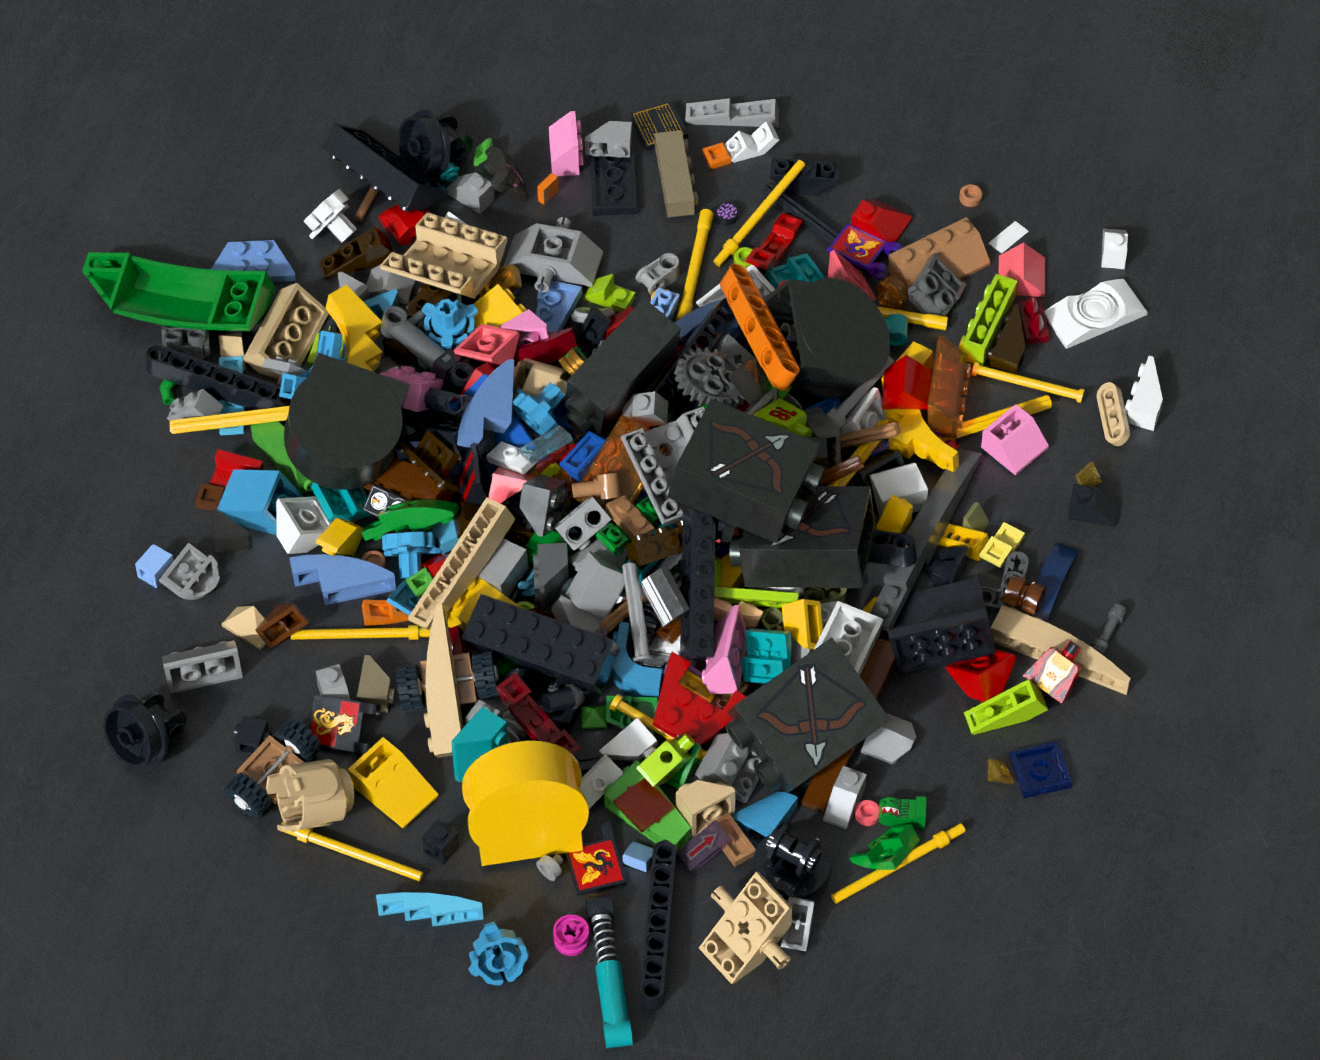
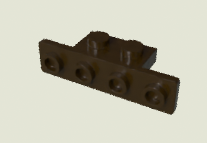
(434, 457)

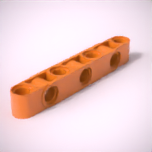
(759, 327)

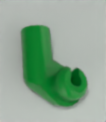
(166, 392)

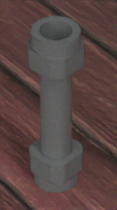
(1115, 617)

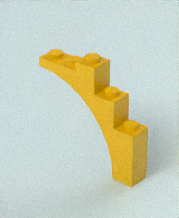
(358, 326)
(915, 433)

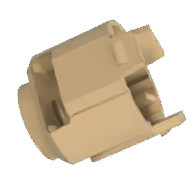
(535, 376)
(311, 794)

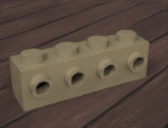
(674, 173)

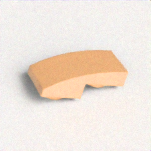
(750, 613)

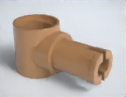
(603, 486)

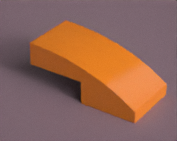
(381, 613)

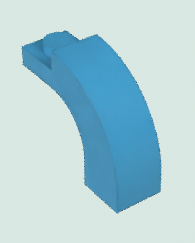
(329, 345)
(629, 676)

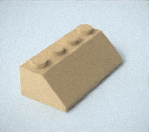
(287, 329)

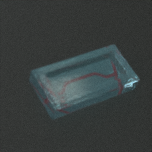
(545, 444)

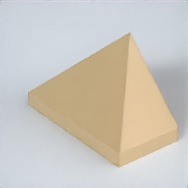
(231, 346)
(243, 624)

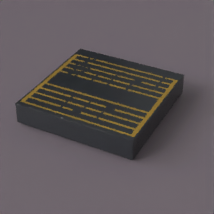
(657, 120)

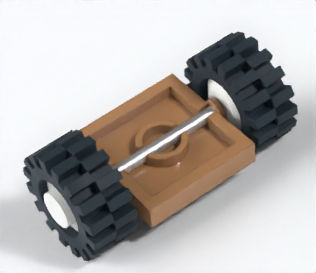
(484, 677)
(289, 746)

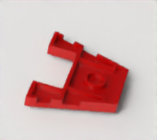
(686, 712)

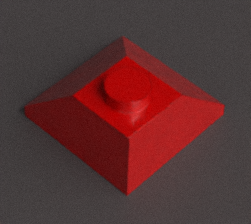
(880, 220)
(983, 676)

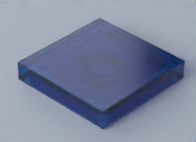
(1040, 769)

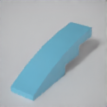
(438, 907)

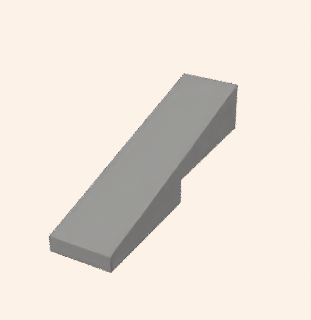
(728, 114)

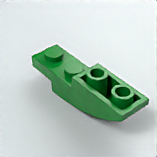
(415, 514)

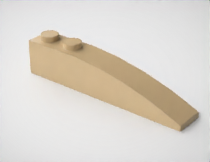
(464, 561)
(1034, 637)
(442, 693)

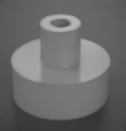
(550, 866)

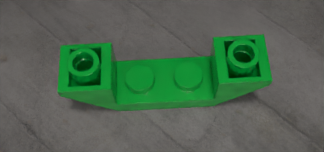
(615, 539)

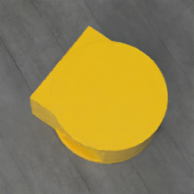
(525, 802)

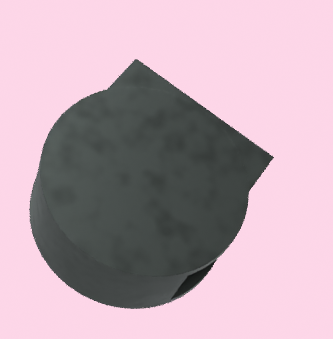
(831, 334)
(344, 424)

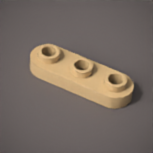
(1115, 428)

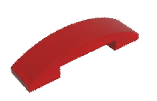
(777, 243)

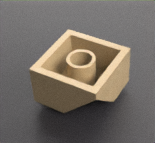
(703, 803)

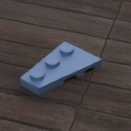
(557, 304)

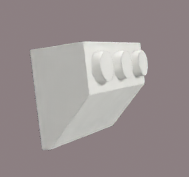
(853, 632)

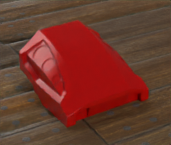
(401, 223)

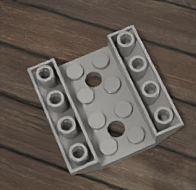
(655, 468)

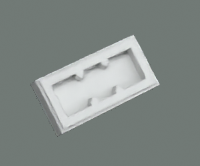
(510, 458)
(598, 779)

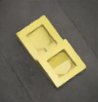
(1002, 544)

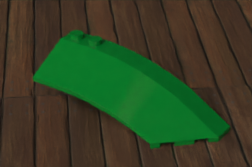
(179, 294)

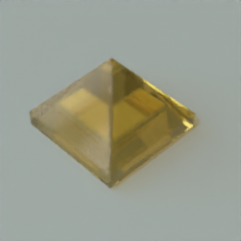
(1088, 476)
(998, 772)

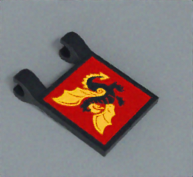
(598, 863)

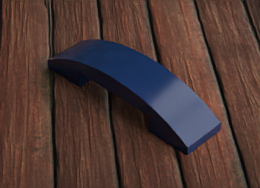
(1053, 576)

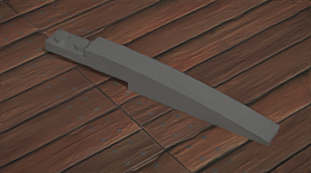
(927, 532)

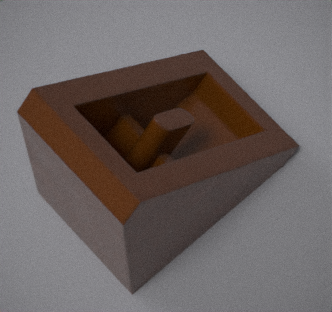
(281, 623)

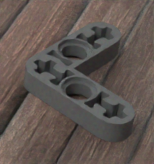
(995, 593)

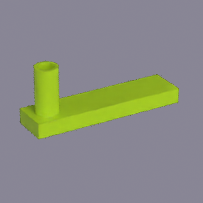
(755, 597)

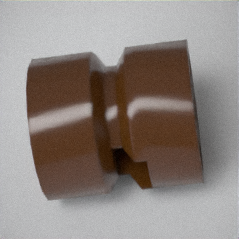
(1024, 594)

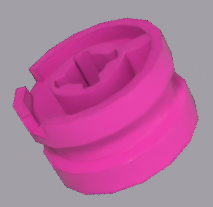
(566, 943)

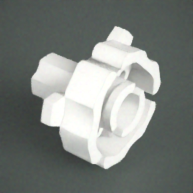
(331, 215)

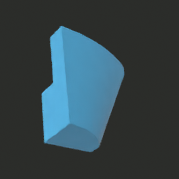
(767, 813)

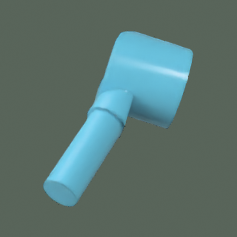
(528, 585)

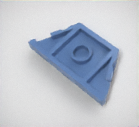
(255, 257)

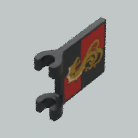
(340, 722)

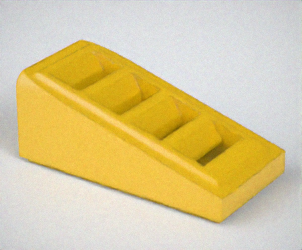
(977, 540)

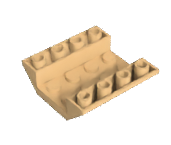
(450, 256)

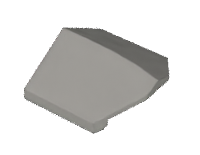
(384, 281)
(890, 740)

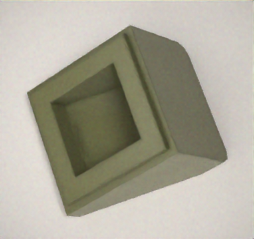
(975, 518)

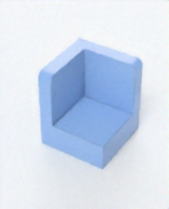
(153, 565)

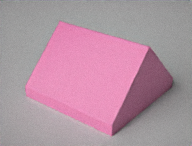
(529, 328)

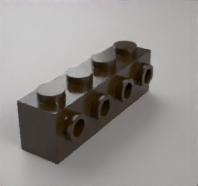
(426, 294)
(657, 546)

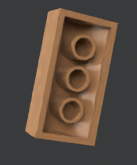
(956, 245)

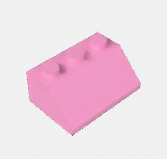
(725, 669)

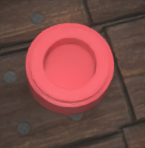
(867, 812)

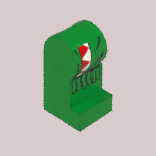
(902, 812)

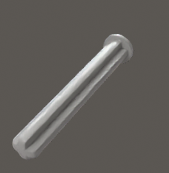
(636, 613)

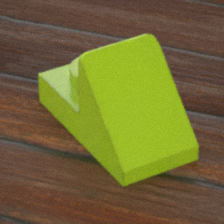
(609, 295)

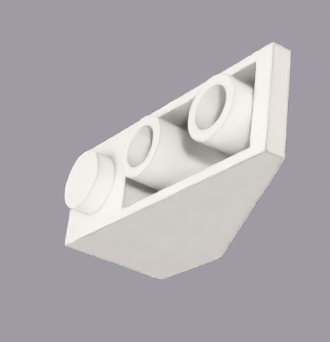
(1147, 398)

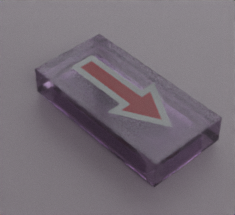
(704, 846)

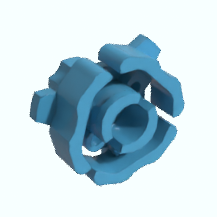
(448, 321)
(538, 411)
(409, 548)
(496, 953)

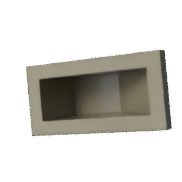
(375, 685)

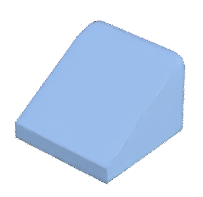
(638, 856)

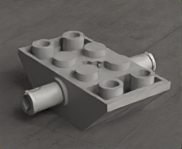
(555, 255)

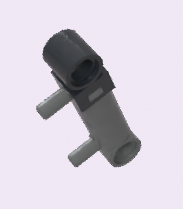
(443, 363)

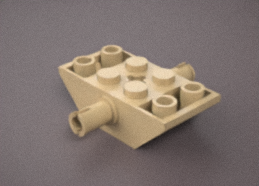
(748, 929)

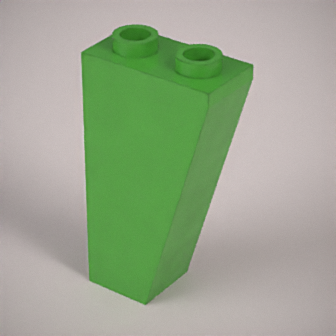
(271, 441)
(671, 827)

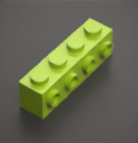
(988, 319)

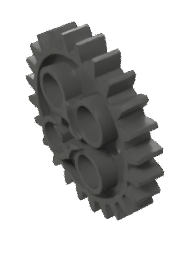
(706, 377)

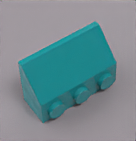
(477, 737)

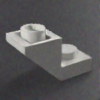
(747, 146)

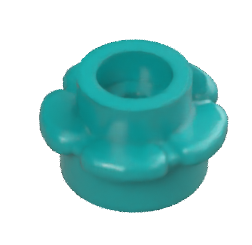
(450, 174)

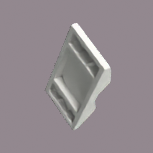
(1094, 312)

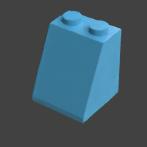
(253, 496)

